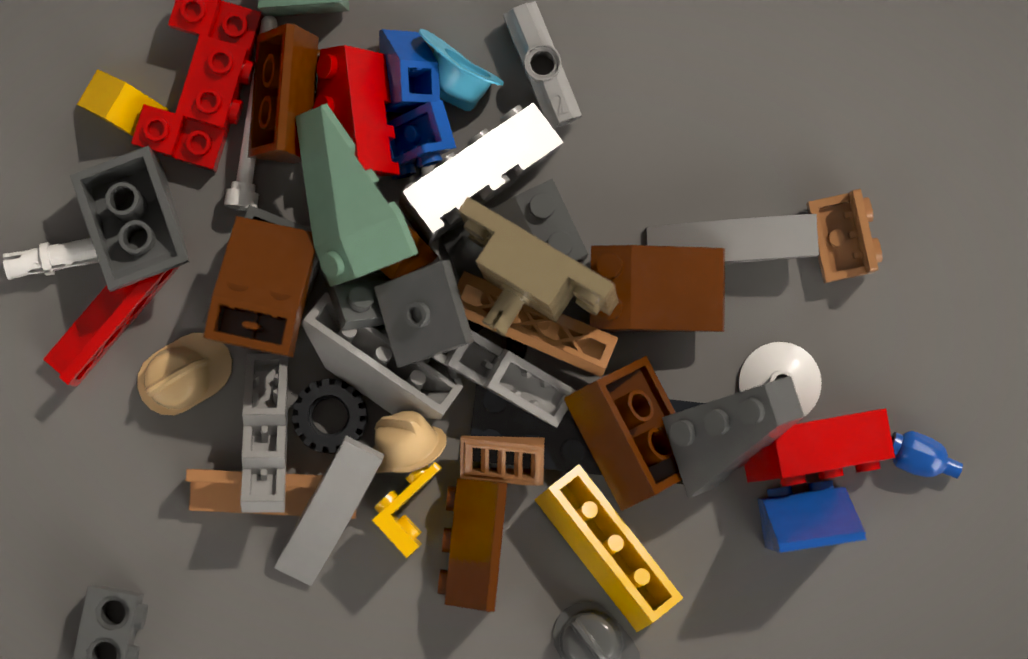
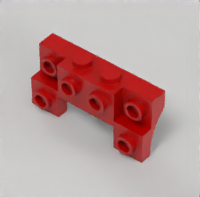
(212, 85)

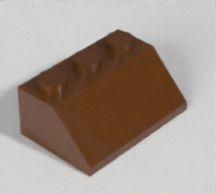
(281, 91)
(626, 431)
(473, 544)

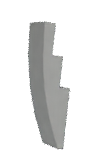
(745, 238)
(509, 378)
(264, 433)
(329, 510)

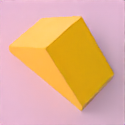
(115, 101)

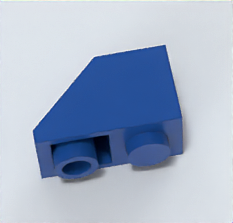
(410, 70)

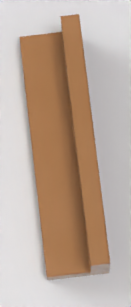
(566, 339)
(222, 491)

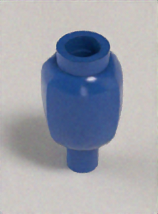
(923, 456)

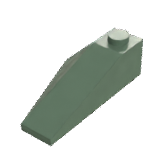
(348, 215)

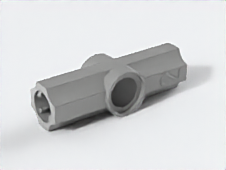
(534, 41)

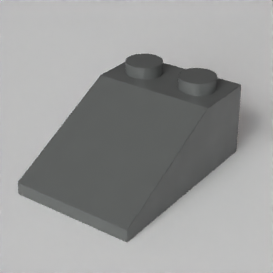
(535, 211)
(131, 217)

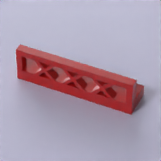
(101, 327)

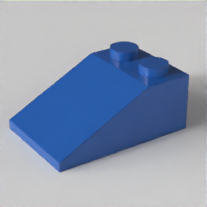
(809, 518)

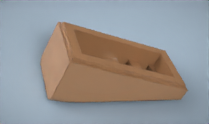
(501, 474)

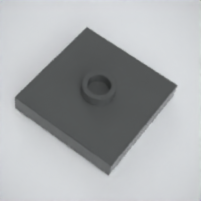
(423, 314)

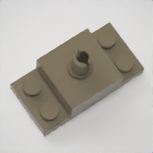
(530, 271)

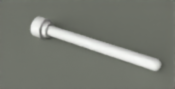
(242, 190)

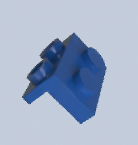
(421, 138)

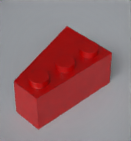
(356, 91)
(824, 448)

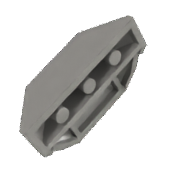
(368, 364)

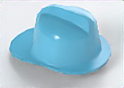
(459, 79)

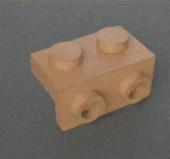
(845, 236)

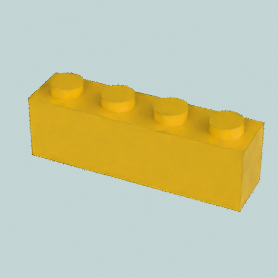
(608, 548)

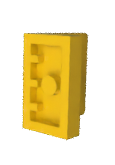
(402, 530)

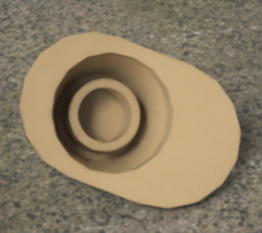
(184, 374)
(407, 442)

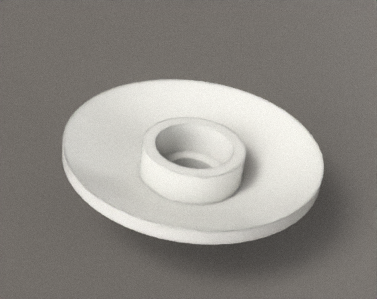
(783, 359)

